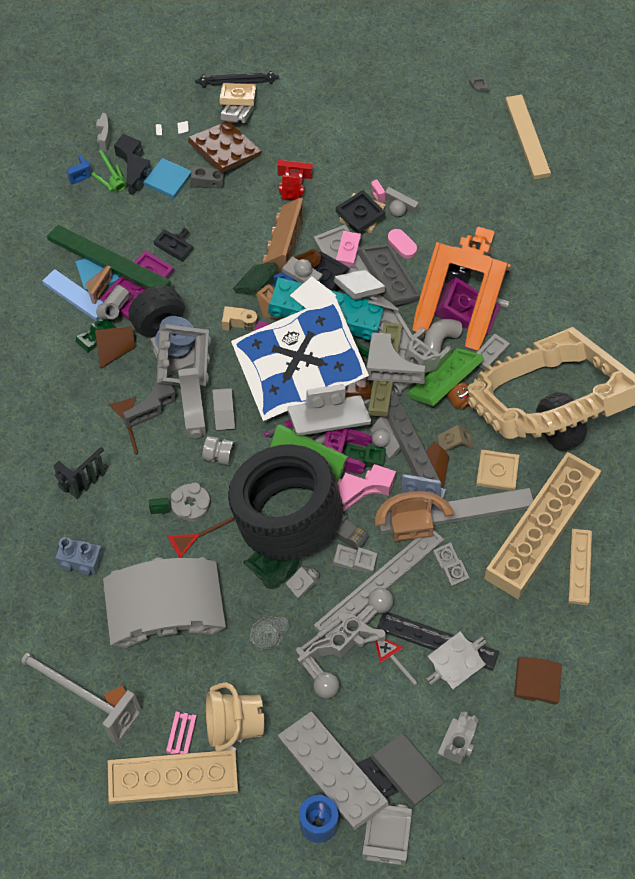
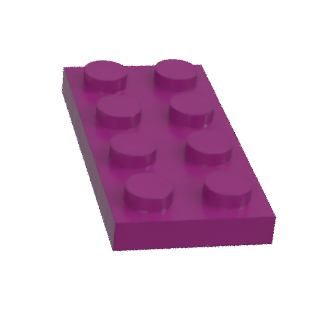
(149, 262)

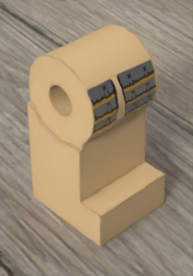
(239, 318)

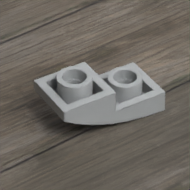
(104, 134)
(450, 564)

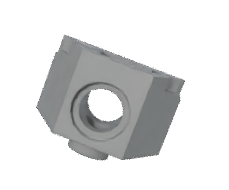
(430, 358)
(459, 731)

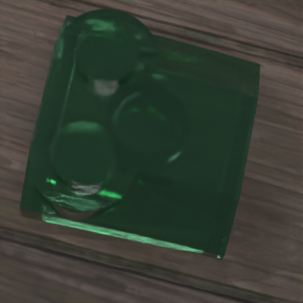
(270, 570)

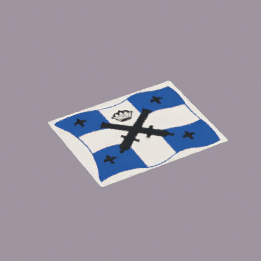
(299, 355)

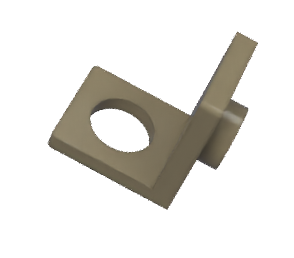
(455, 437)

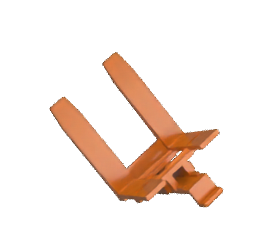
(470, 258)

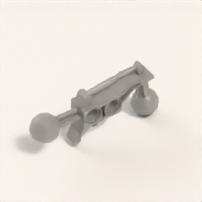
(326, 683)

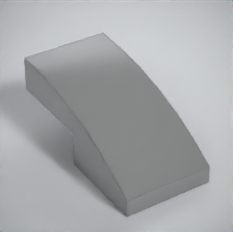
(354, 559)

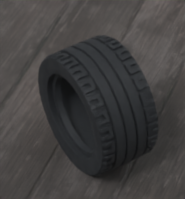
(276, 470)

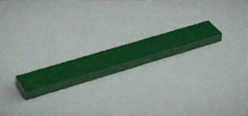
(105, 257)

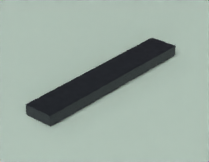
(427, 636)

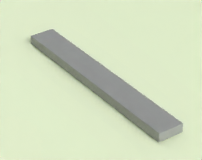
(478, 507)
(383, 578)

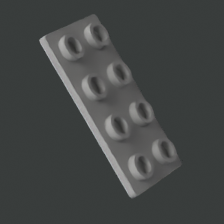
(327, 411)

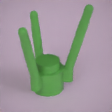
(116, 182)

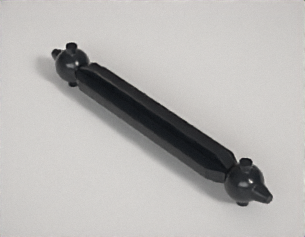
(237, 78)

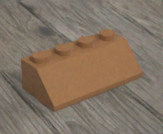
(285, 234)

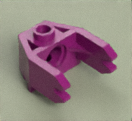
(335, 440)

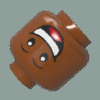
(459, 396)

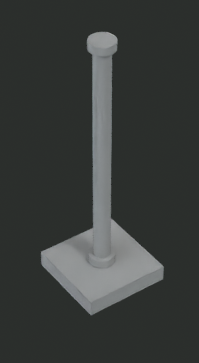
(119, 718)

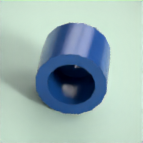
(322, 808)

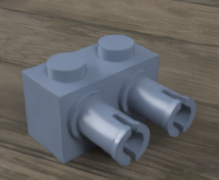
(78, 556)

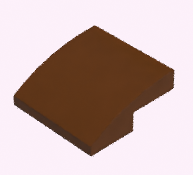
(538, 680)

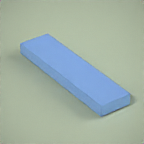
(72, 293)

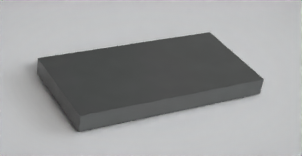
(387, 268)

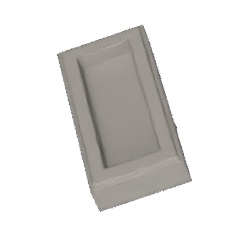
(400, 203)
(300, 270)
(384, 437)

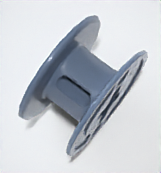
(179, 344)

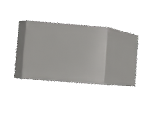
(223, 409)

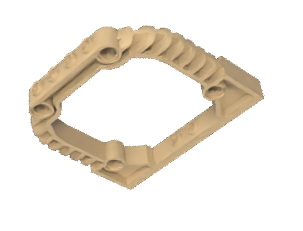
(550, 352)

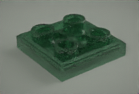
(255, 278)

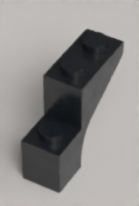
(137, 167)

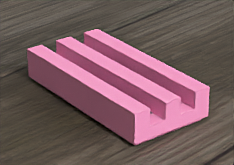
(184, 717)

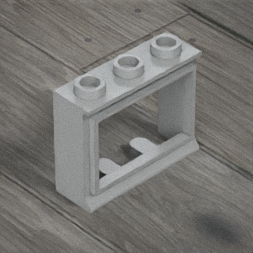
(201, 355)

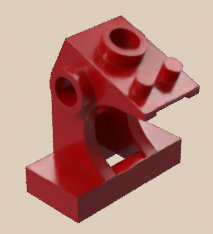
(292, 180)

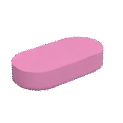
(402, 243)

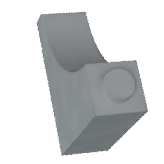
(387, 365)
(192, 403)

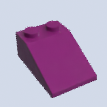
(458, 303)

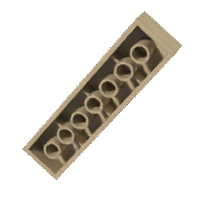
(542, 525)

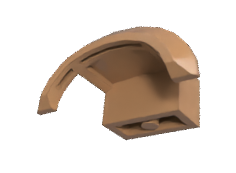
(411, 514)

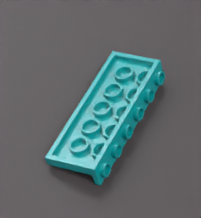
(360, 315)

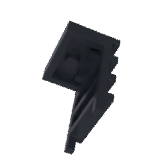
(76, 481)

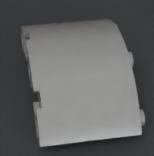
(163, 599)

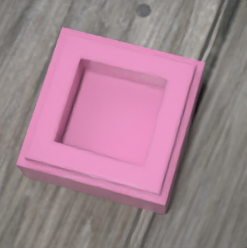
(378, 191)

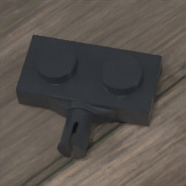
(174, 243)

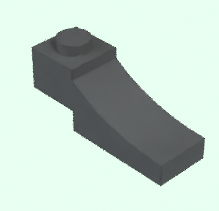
(151, 406)

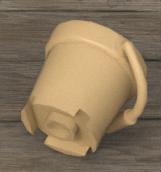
(232, 717)

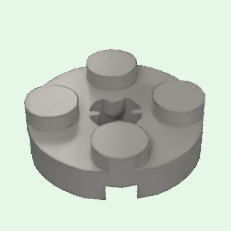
(194, 492)

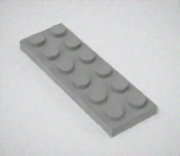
(333, 770)

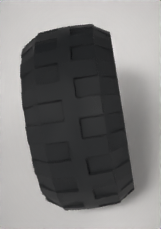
(152, 307)
(572, 436)

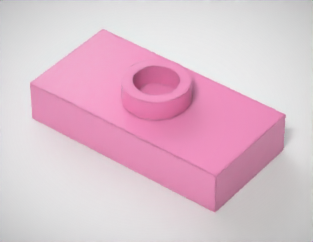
(348, 248)

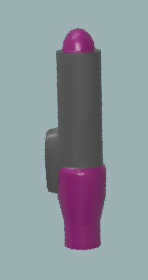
(270, 432)

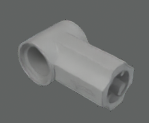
(113, 302)

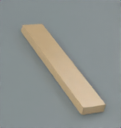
(527, 137)

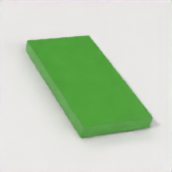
(445, 377)
(335, 459)

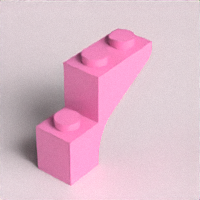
(377, 480)

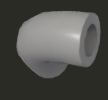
(441, 330)

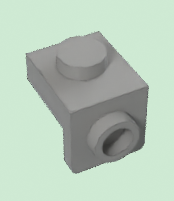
(303, 581)

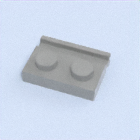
(233, 113)

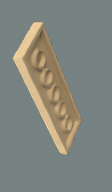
(172, 777)

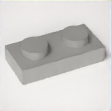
(492, 350)

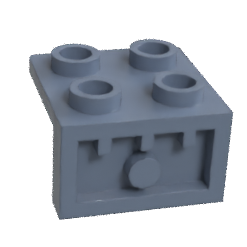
(415, 483)

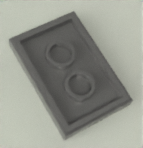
(407, 770)

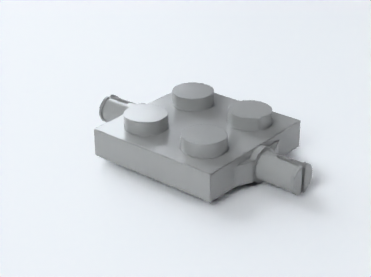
(456, 660)

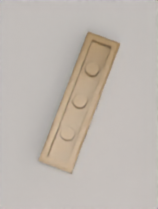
(580, 567)

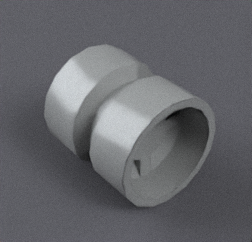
(219, 451)

